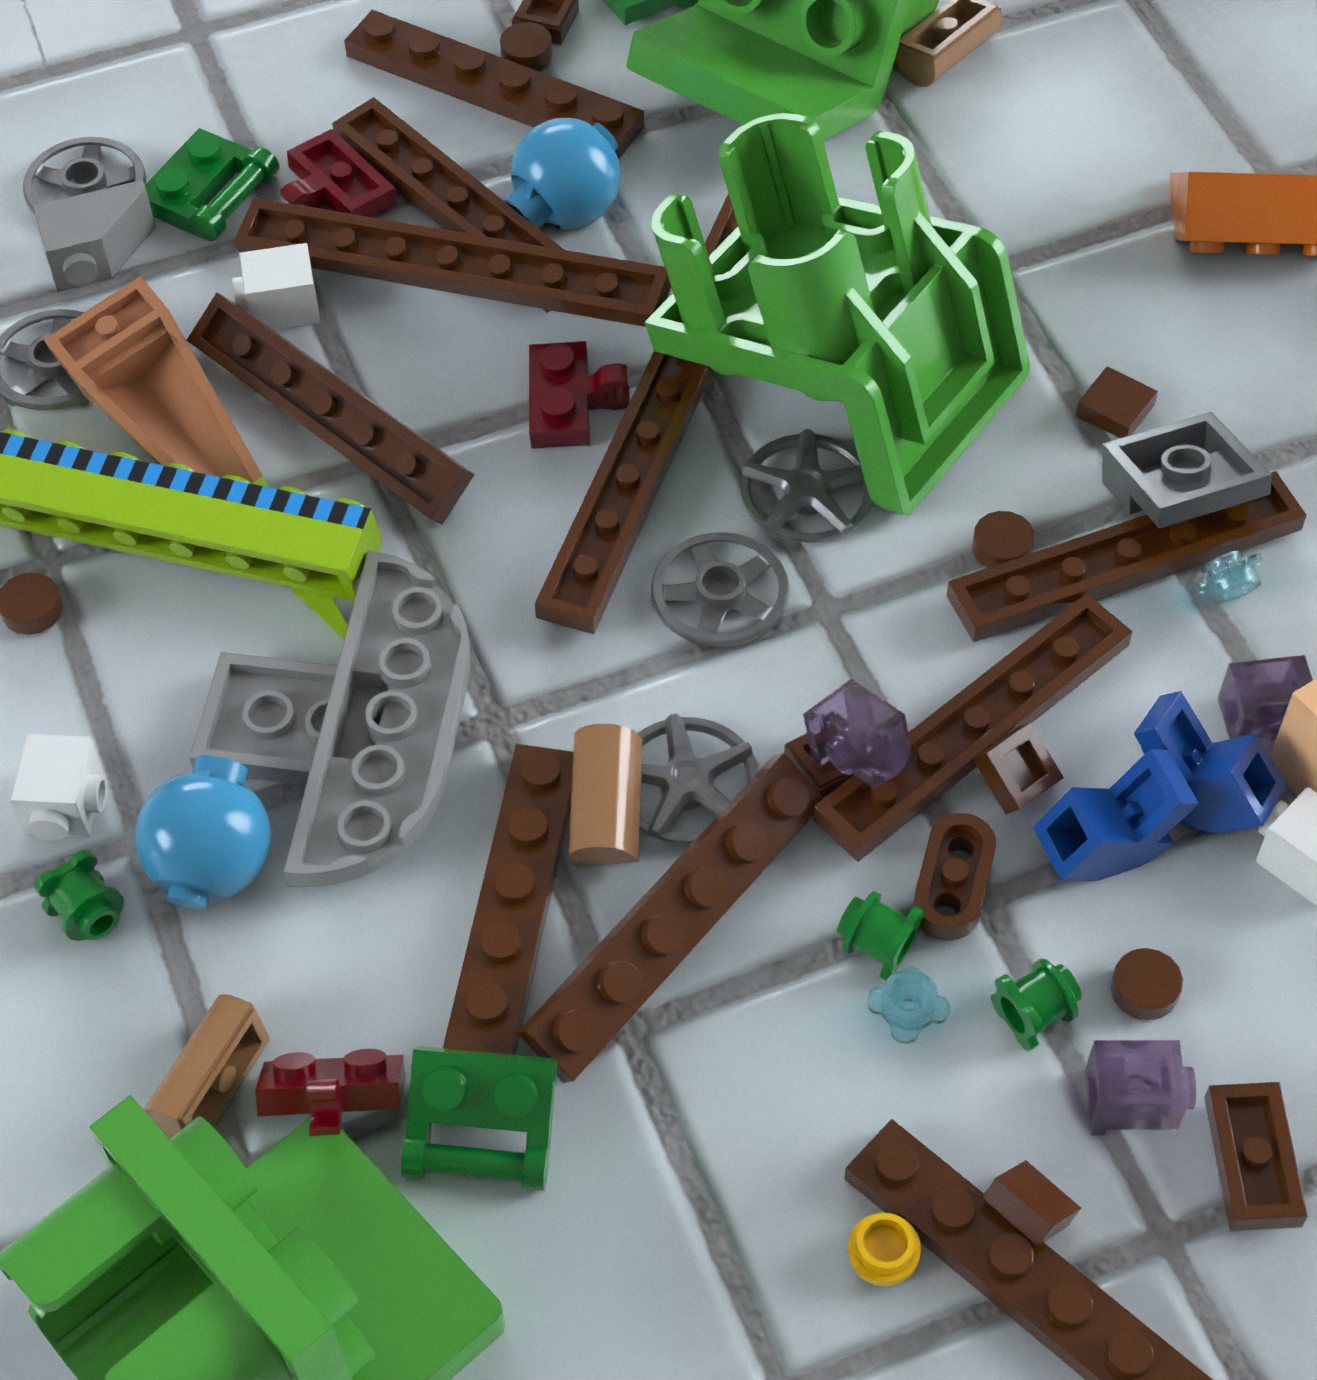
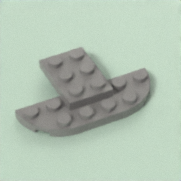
(358, 733)

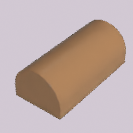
(946, 39)
(605, 795)
(210, 1066)

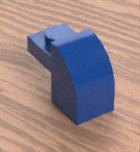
(1229, 777)
(1117, 828)

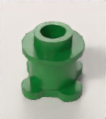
(80, 898)
(879, 931)
(1037, 1000)

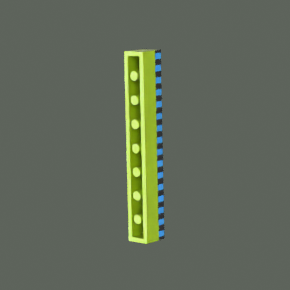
(185, 516)

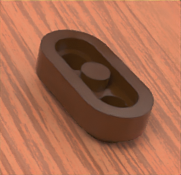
(954, 880)

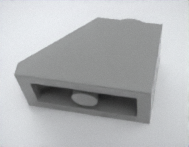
(93, 232)

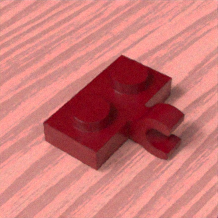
(337, 177)
(565, 392)
(330, 1086)

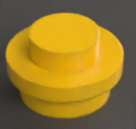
(884, 1249)

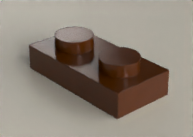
(1255, 1156)

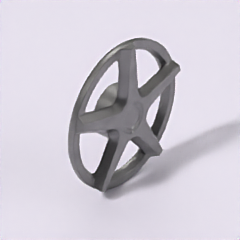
(83, 173)
(42, 365)
(805, 487)
(718, 589)
(687, 779)

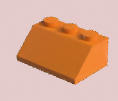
(1244, 209)

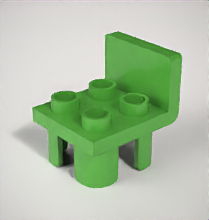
(780, 56)
(847, 301)
(243, 1272)

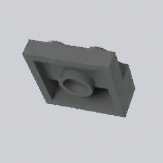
(1182, 471)

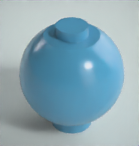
(565, 173)
(203, 834)

